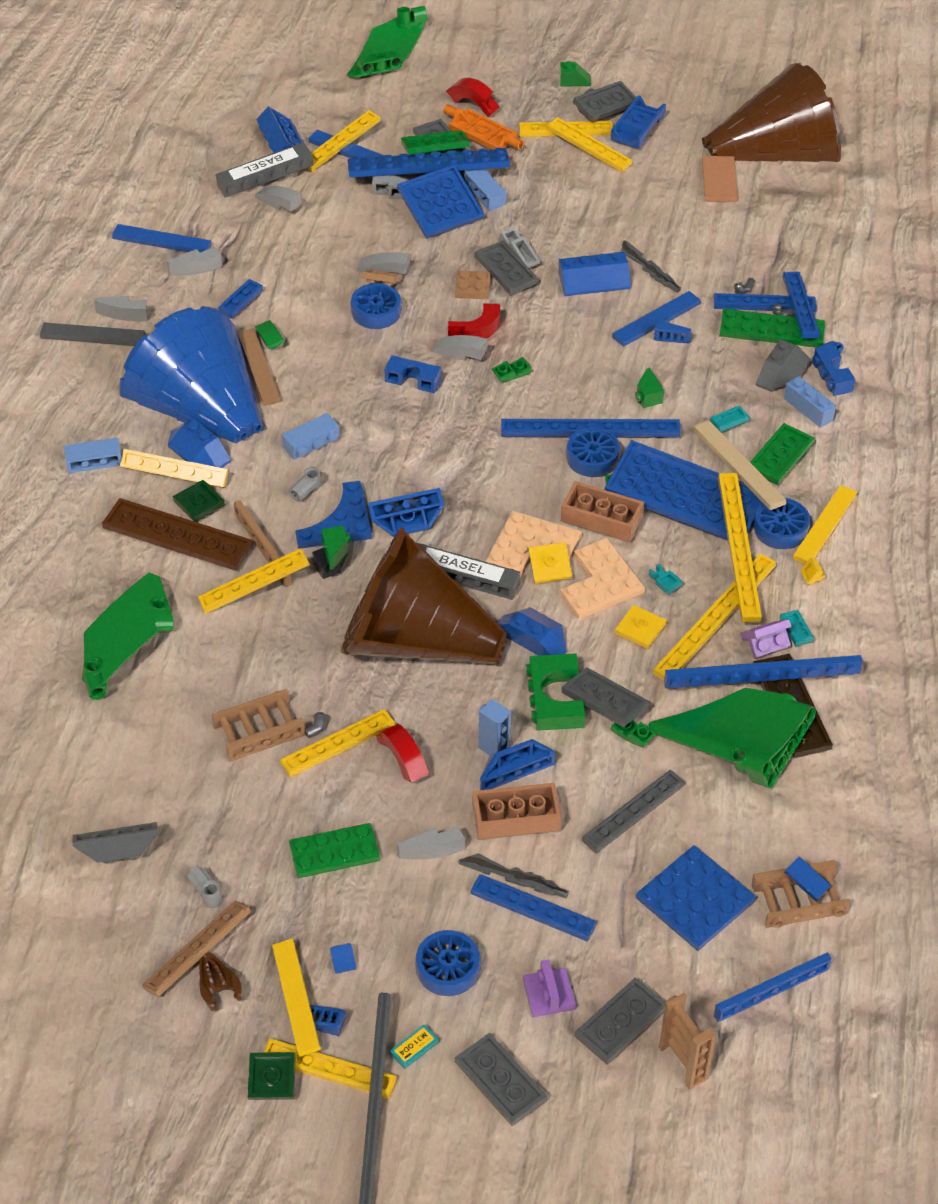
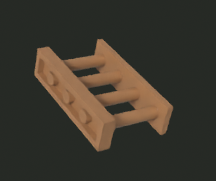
(262, 740)
(778, 879)
(687, 1041)

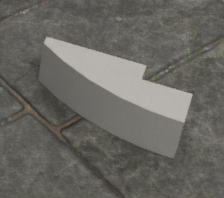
(387, 185)
(280, 197)
(520, 247)
(195, 262)
(387, 262)
(122, 308)
(461, 346)
(432, 844)

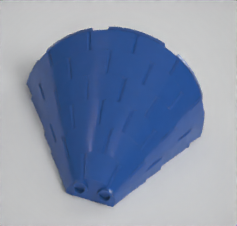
(196, 372)

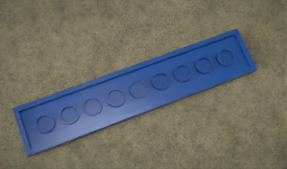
(427, 162)

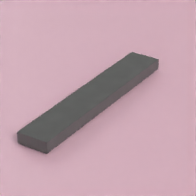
(91, 334)
(633, 811)

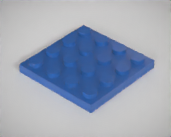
(440, 201)
(695, 897)

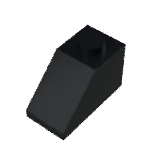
(321, 564)

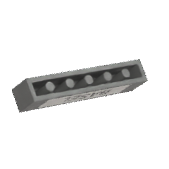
(264, 169)
(476, 573)

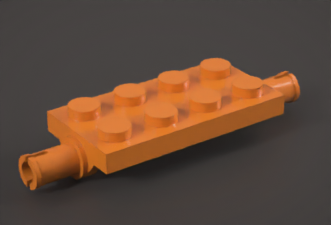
(482, 129)

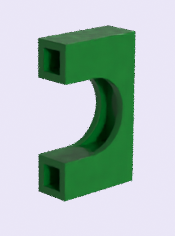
(549, 713)

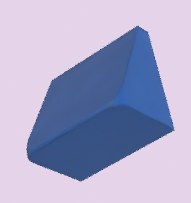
(343, 958)

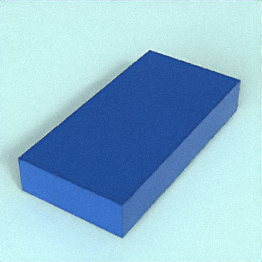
(807, 878)

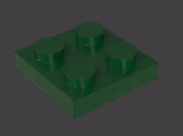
(198, 500)
(271, 1076)

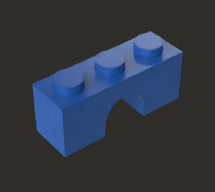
(827, 362)
(400, 369)

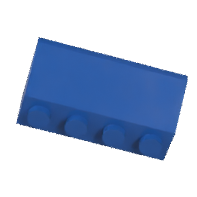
(278, 130)
(594, 273)

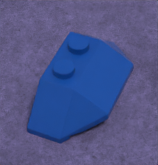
(198, 445)
(411, 511)
(534, 631)
(516, 763)

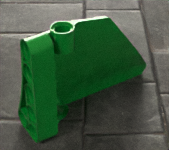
(746, 728)

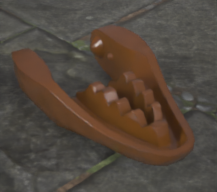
(215, 978)

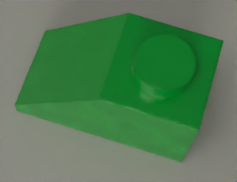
(573, 75)
(649, 390)
(335, 544)

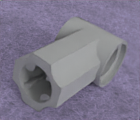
(309, 482)
(205, 886)

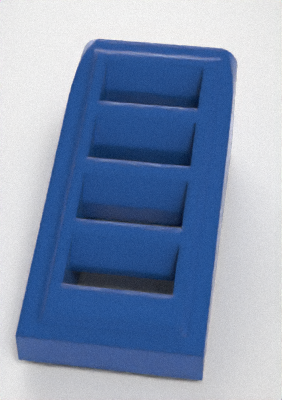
(662, 333)
(331, 1013)

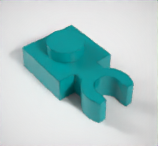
(666, 581)

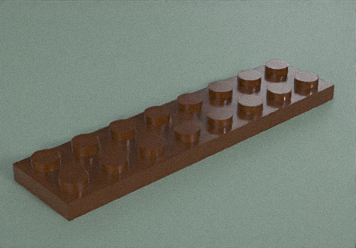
(177, 534)

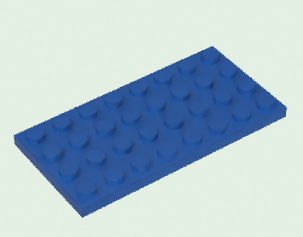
(676, 488)

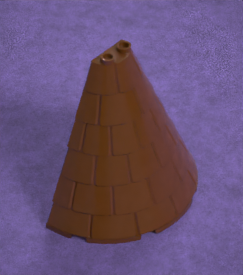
(782, 122)
(420, 613)

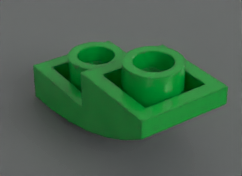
(269, 334)
(512, 371)
(634, 733)

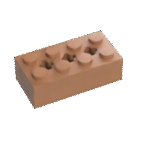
(602, 511)
(516, 811)

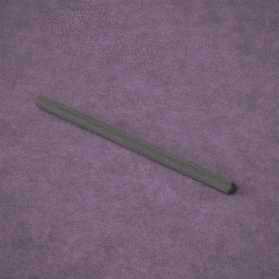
(374, 1102)

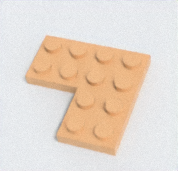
(527, 531)
(608, 580)

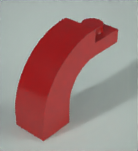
(476, 91)
(482, 327)
(405, 751)

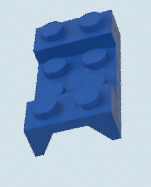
(636, 123)

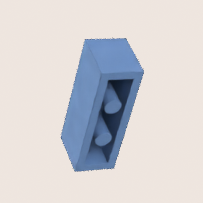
(485, 188)
(809, 401)
(310, 436)
(92, 455)
(494, 727)

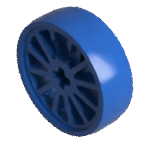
(372, 310)
(595, 447)
(782, 521)
(439, 965)

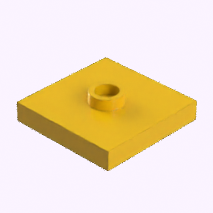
(550, 563)
(640, 626)

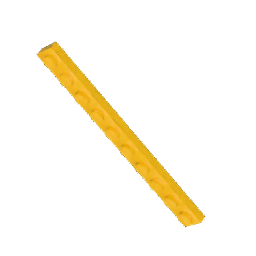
(739, 548)
(710, 622)

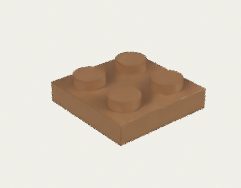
(374, 276)
(472, 284)

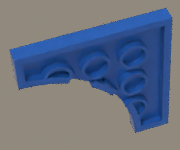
(349, 513)

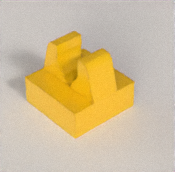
(812, 571)

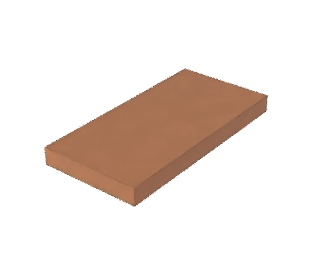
(719, 178)

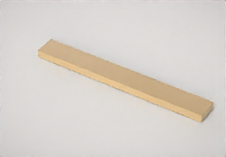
(739, 464)

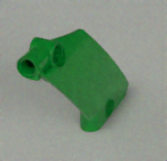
(390, 43)
(123, 631)

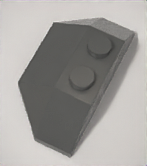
(782, 366)
(116, 843)

